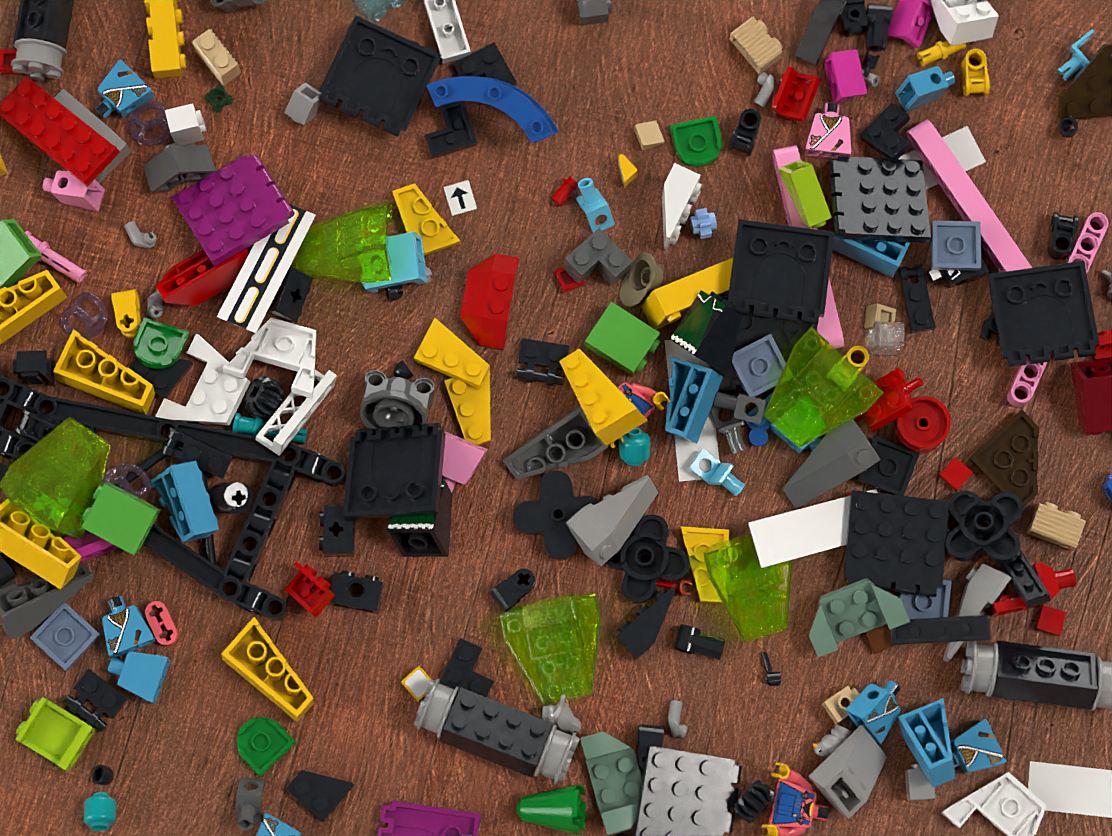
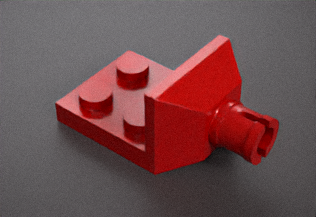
(1051, 580)

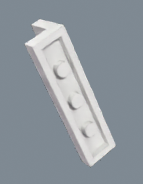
(300, 414)

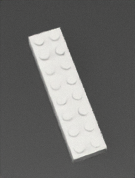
(447, 29)

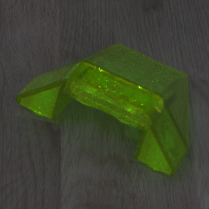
(349, 245)
(818, 391)
(59, 477)
(751, 594)
(556, 644)

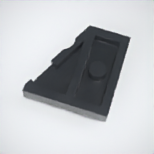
(163, 379)
(319, 792)

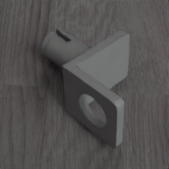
(739, 404)
(731, 430)
(249, 803)

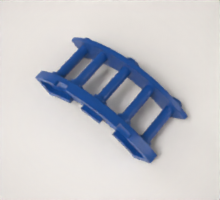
(500, 94)

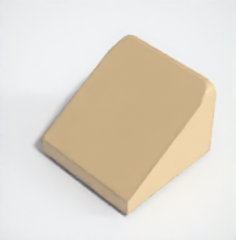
(648, 134)
(878, 313)

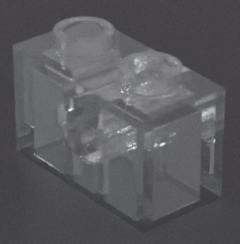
(885, 339)

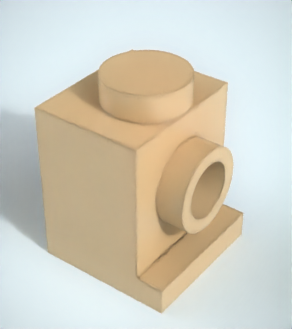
(834, 707)

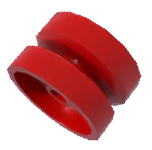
(936, 428)

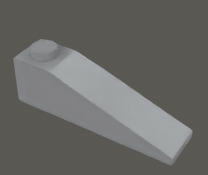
(95, 123)
(607, 525)
(979, 593)

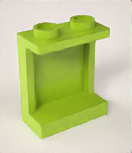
(55, 733)

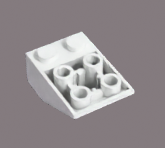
(965, 20)
(678, 192)

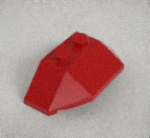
(198, 280)
(489, 299)

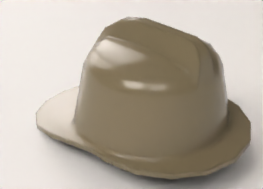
(641, 279)

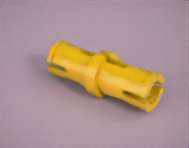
(940, 50)

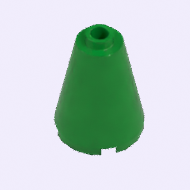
(555, 809)

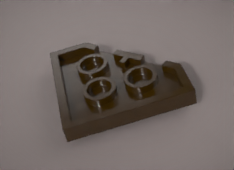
(1091, 89)
(1012, 458)

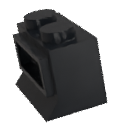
(34, 367)

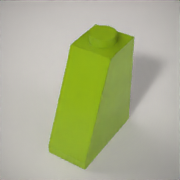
(805, 193)

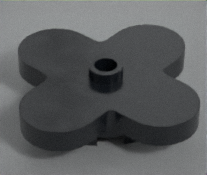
(538, 518)
(996, 538)
(665, 563)

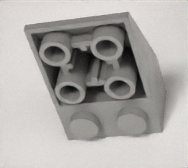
(850, 772)

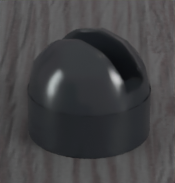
(1066, 124)
(392, 292)
(402, 370)
(102, 775)

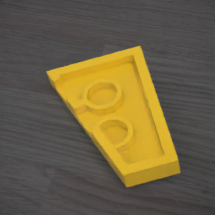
(423, 219)
(451, 356)
(472, 409)
(696, 543)

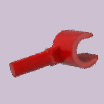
(678, 587)

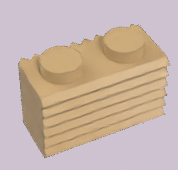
(756, 44)
(216, 57)
(1056, 526)

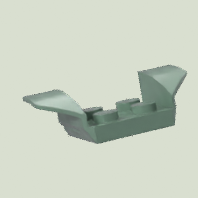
(853, 612)
(614, 780)

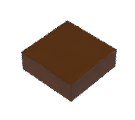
(879, 638)

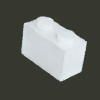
(185, 124)

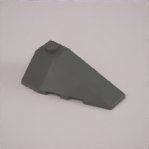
(557, 446)
(834, 460)
(32, 602)

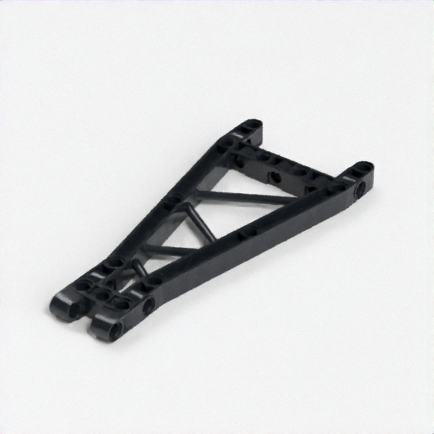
(245, 447)

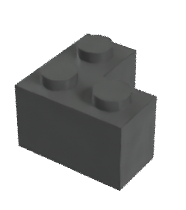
(178, 165)
(598, 254)

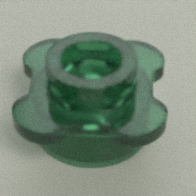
(217, 92)

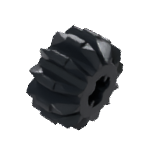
(263, 397)
(754, 801)

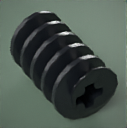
(231, 497)

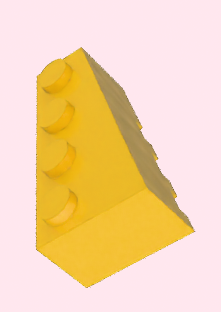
(165, 38)
(674, 299)
(27, 302)
(101, 375)
(602, 402)
(35, 547)
(267, 670)

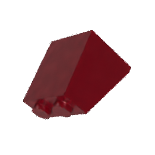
(1093, 394)

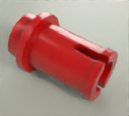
(565, 191)

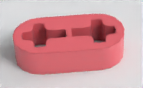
(156, 625)

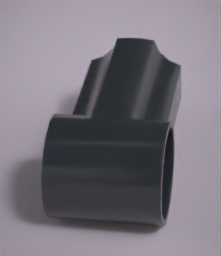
(878, 22)
(693, 641)

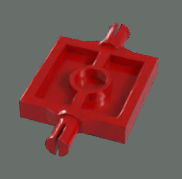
(894, 400)

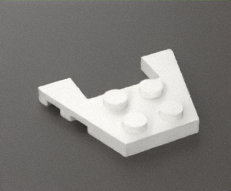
(283, 346)
(215, 394)
(1004, 804)

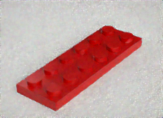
(57, 131)

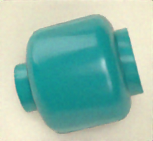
(635, 447)
(100, 812)

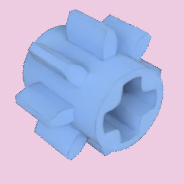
(703, 223)

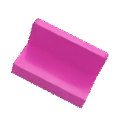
(910, 21)
(845, 75)
(90, 546)

